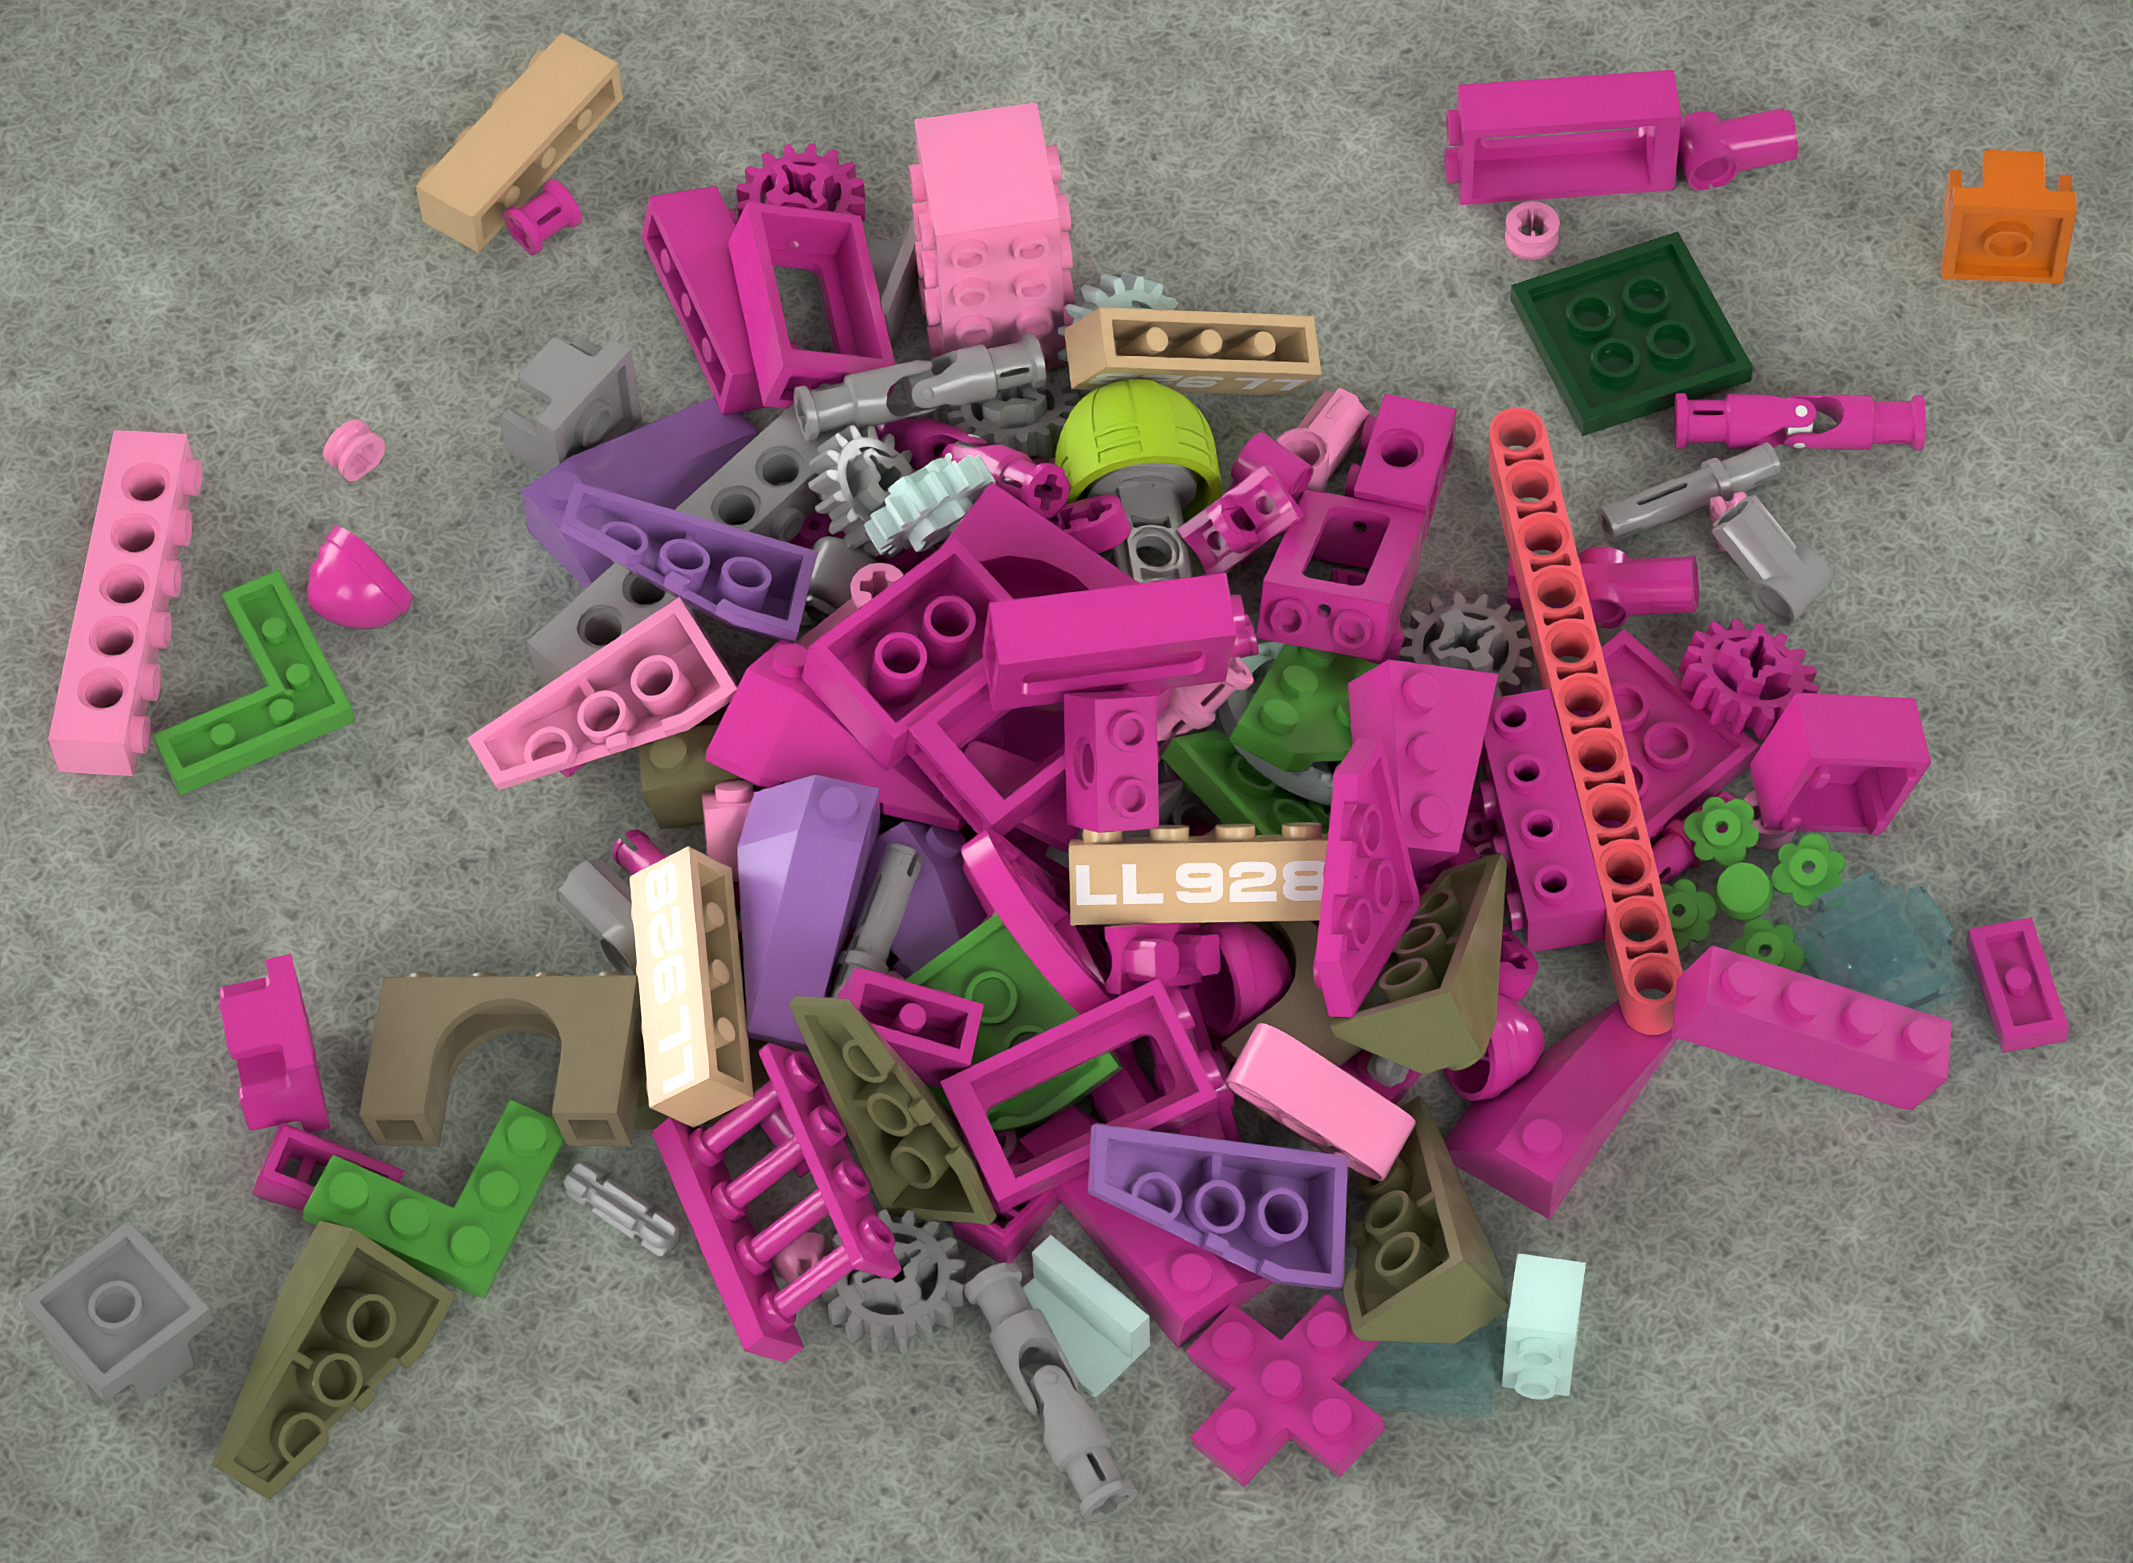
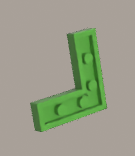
(294, 707)
(448, 1243)

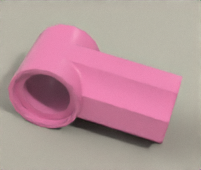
(1327, 435)

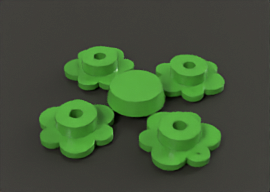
(1746, 889)

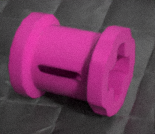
(525, 222)

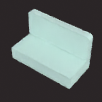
(1088, 1316)

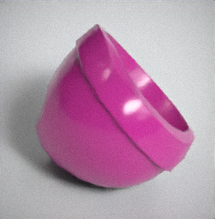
(354, 584)
(1250, 978)
(1510, 1054)

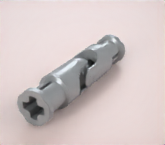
(950, 379)
(1069, 1423)

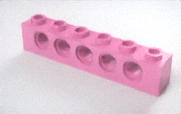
(104, 624)

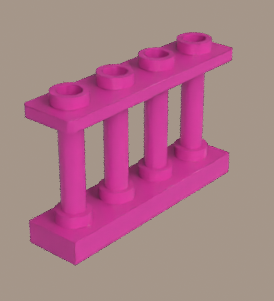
(720, 1206)

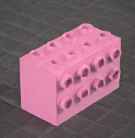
(991, 231)

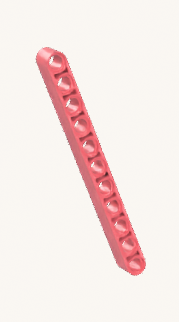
(1586, 739)

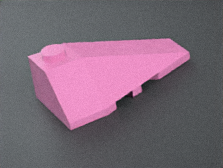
(625, 695)

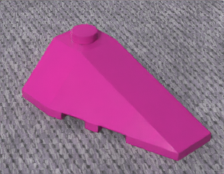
(785, 733)
(1170, 1276)

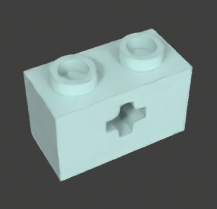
(1543, 1326)

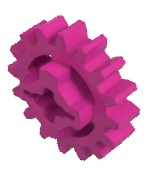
(804, 183)
(1744, 676)

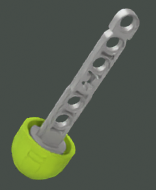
(1164, 467)

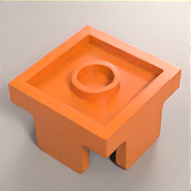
(2010, 224)

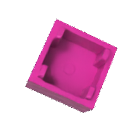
(1839, 763)

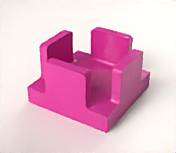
(274, 1049)

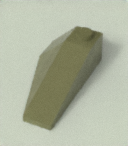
(1442, 980)
(1421, 1249)
(331, 1338)

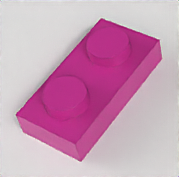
(2017, 985)

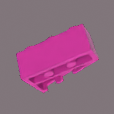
(1433, 743)

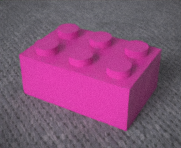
(905, 650)

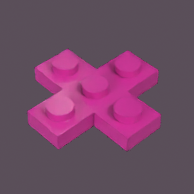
(1284, 1391)

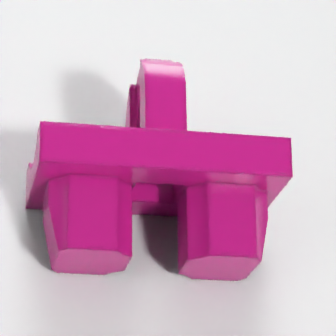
(1224, 540)
(1165, 951)

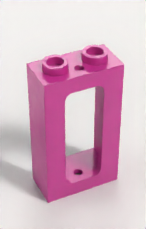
(1563, 163)
(838, 254)
(1360, 615)
(1111, 640)
(936, 745)
(1058, 1050)

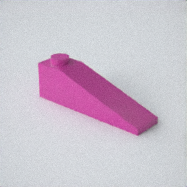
(1557, 1118)

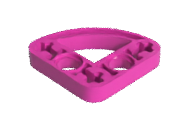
(1038, 917)

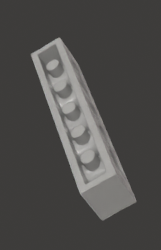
(735, 493)

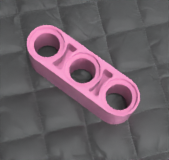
(1320, 1101)

